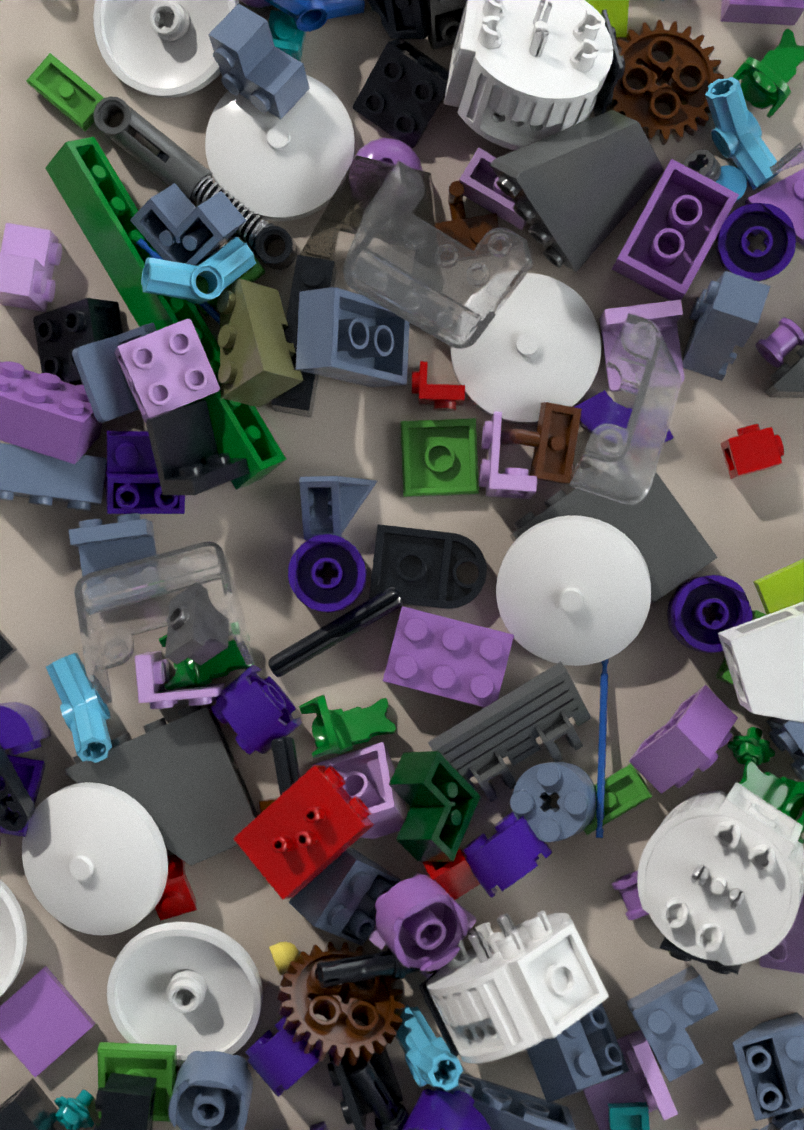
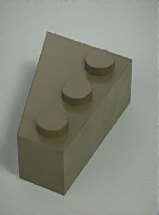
(253, 345)

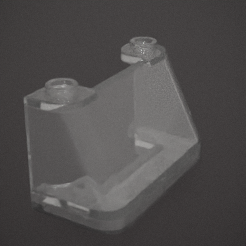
(622, 460)

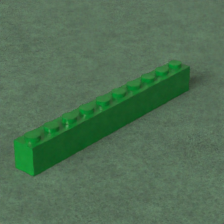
(104, 216)

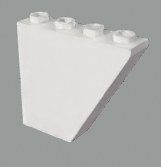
(769, 663)

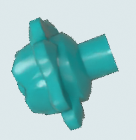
(74, 1112)

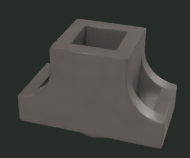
(195, 627)

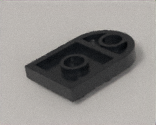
(425, 566)

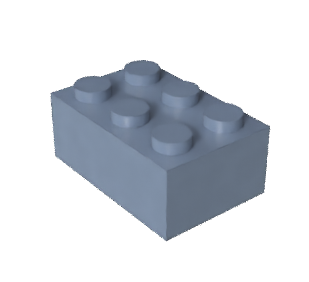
(351, 339)

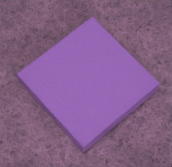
(42, 1021)

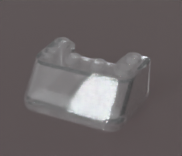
(426, 272)

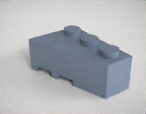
(723, 318)
(50, 479)

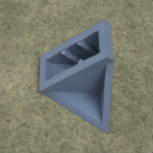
(331, 503)

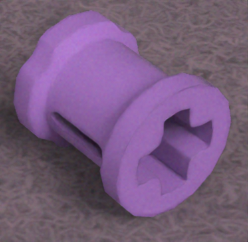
(780, 342)
(629, 892)

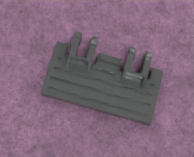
(511, 727)

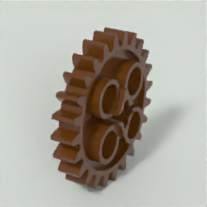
(685, 59)
(340, 1004)

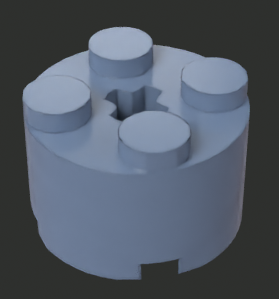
(576, 800)
(211, 1092)

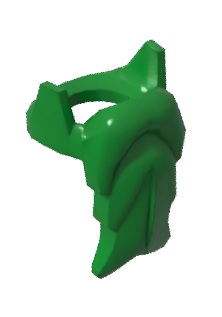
(766, 81)
(194, 675)
(339, 730)
(781, 792)

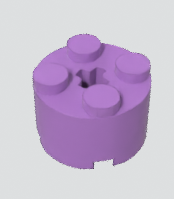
(420, 923)

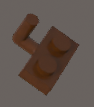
(462, 229)
(552, 443)

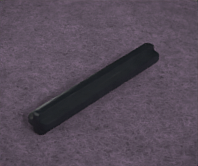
(335, 631)

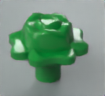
(751, 747)

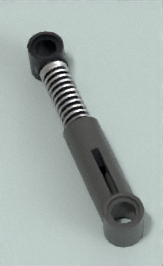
(192, 178)

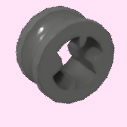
(700, 158)

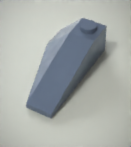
(513, 1109)

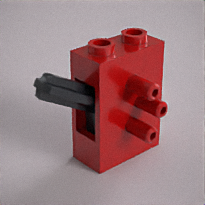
(304, 825)

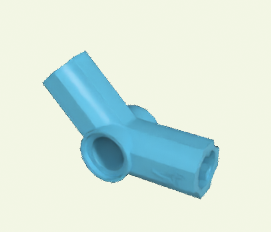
(738, 132)
(179, 279)
(81, 708)
(425, 1054)

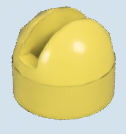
(283, 954)

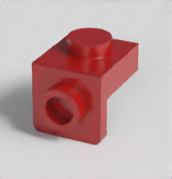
(442, 396)
(178, 894)

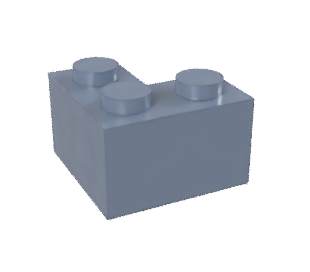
(254, 65)
(185, 231)
(664, 1015)

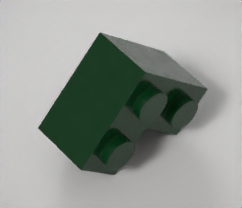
(438, 803)

